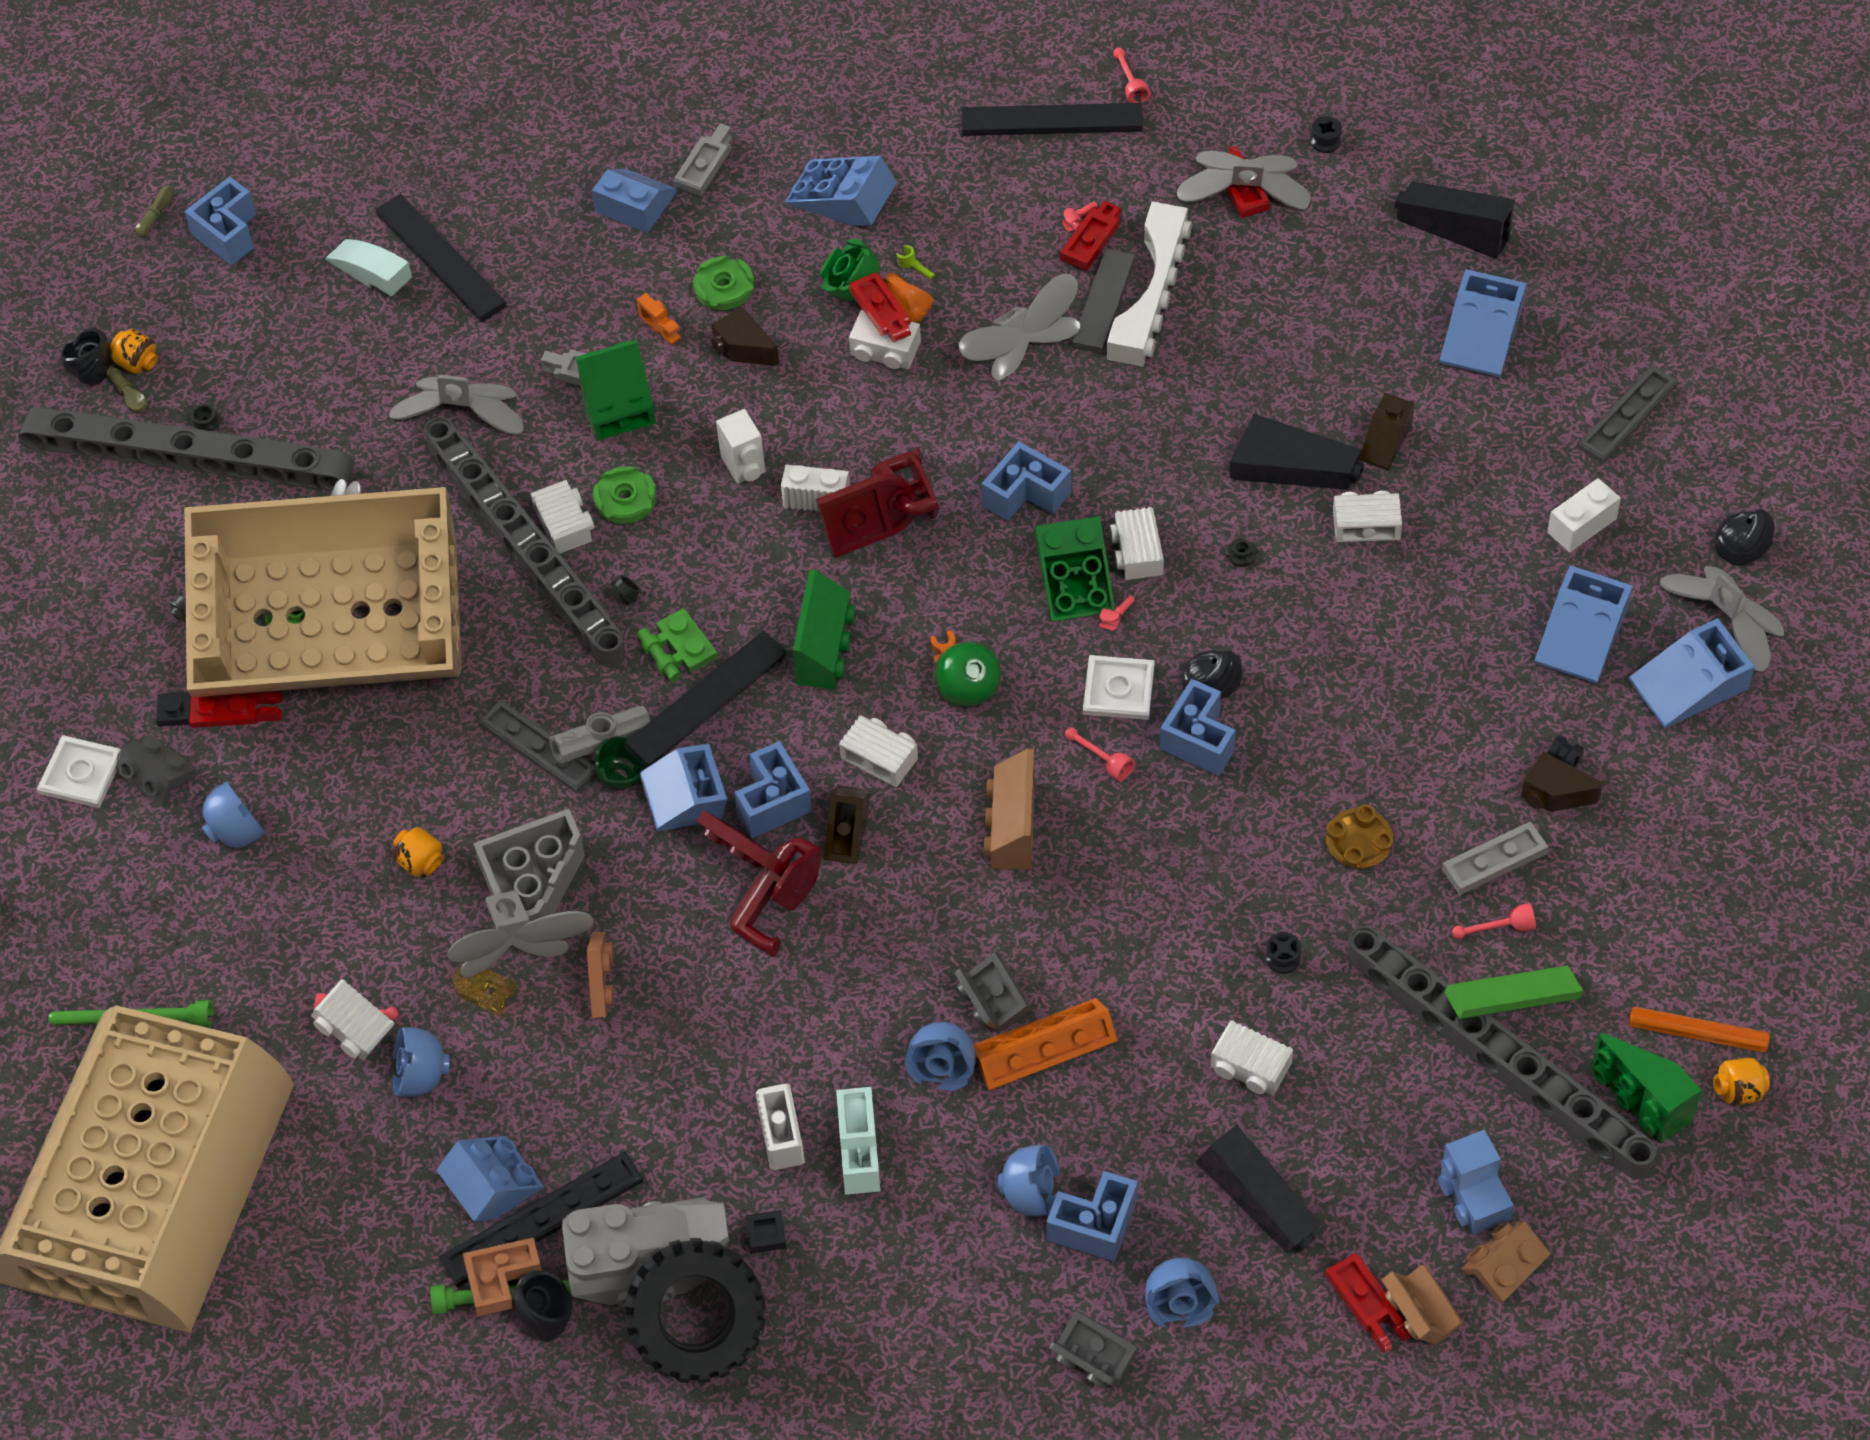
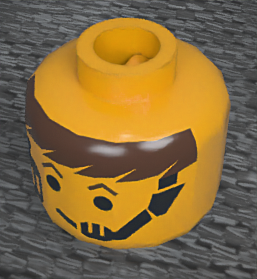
(133, 351)
(417, 851)
(1741, 1081)

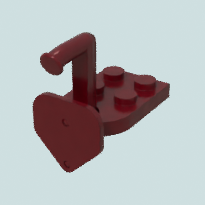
(877, 505)
(783, 881)

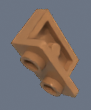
(1506, 1258)
(1423, 1304)

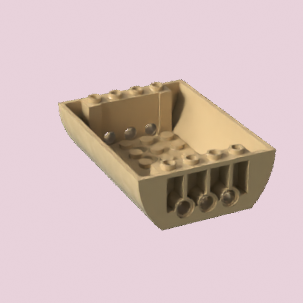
(326, 562)
(180, 1167)

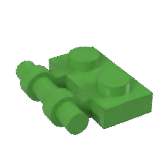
(684, 638)

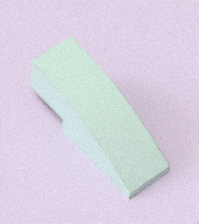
(371, 265)
(858, 1140)

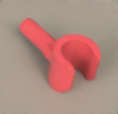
(1073, 217)
(1114, 617)

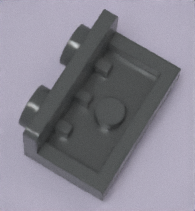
(154, 768)
(993, 993)
(1094, 1349)

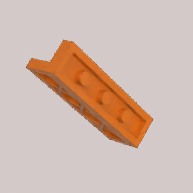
(1044, 1043)

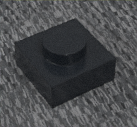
(173, 709)
(766, 1231)

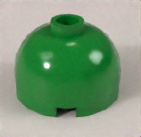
(848, 266)
(967, 674)

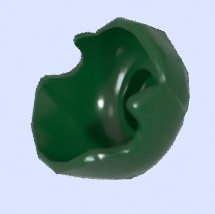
(613, 756)

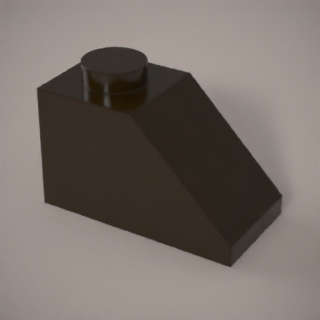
(743, 340)
(1387, 431)
(1559, 786)
(846, 823)

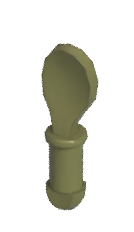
(152, 213)
(133, 398)

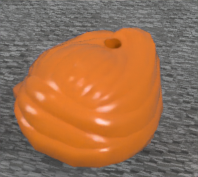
(911, 298)

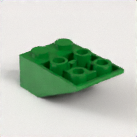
(615, 390)
(1074, 568)
(1647, 1085)

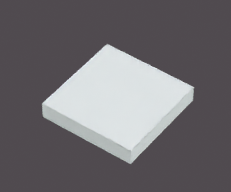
(1118, 687)
(80, 771)

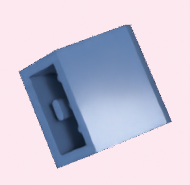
(683, 787)
(488, 1176)

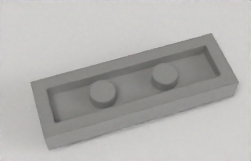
(1495, 858)

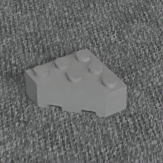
(534, 861)

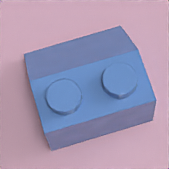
(631, 198)

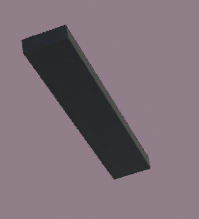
(1051, 119)
(441, 258)
(704, 699)
(546, 1214)

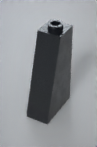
(1458, 216)
(1293, 457)
(1259, 1190)

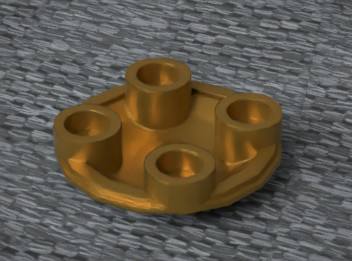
(1359, 837)

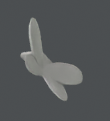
(1230, 170)
(1019, 326)
(481, 398)
(1748, 618)
(537, 937)

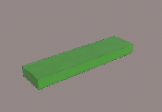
(1513, 992)

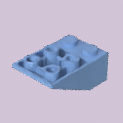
(844, 189)
(1483, 323)
(1583, 624)
(1694, 674)

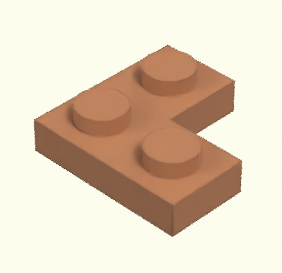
(599, 960)
(493, 1267)

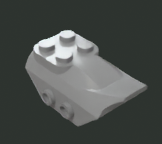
(612, 1240)

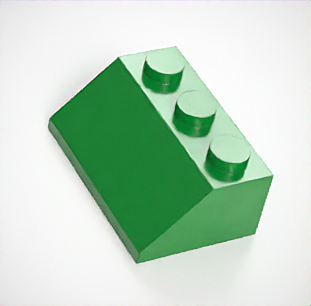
(822, 632)

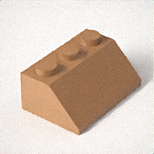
(1011, 812)

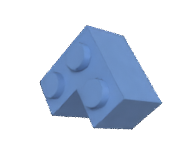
(221, 220)
(1023, 477)
(1193, 731)
(775, 796)
(1472, 1180)
(1098, 1224)

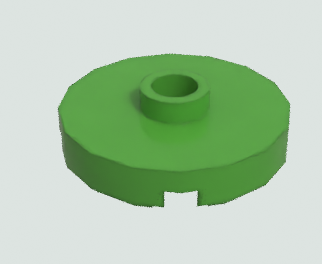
(723, 271)
(622, 482)

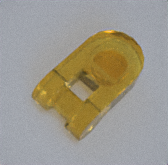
(474, 989)

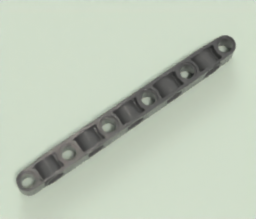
(185, 448)
(525, 542)
(1503, 1055)

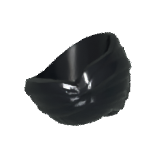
(87, 356)
(1745, 536)
(1215, 670)
(542, 1304)

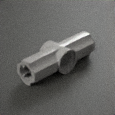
(599, 727)

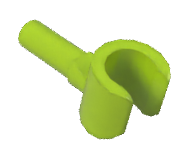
(910, 262)

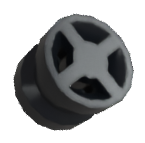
(1326, 134)
(1565, 751)
(1283, 944)

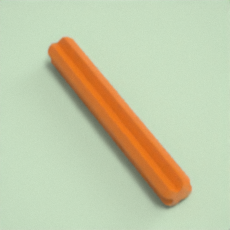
(1699, 1029)

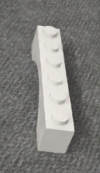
(1133, 330)

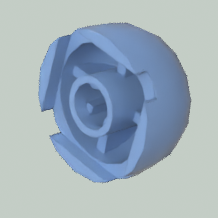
(229, 819)
(937, 1051)
(418, 1062)
(1027, 1177)
(1185, 1288)

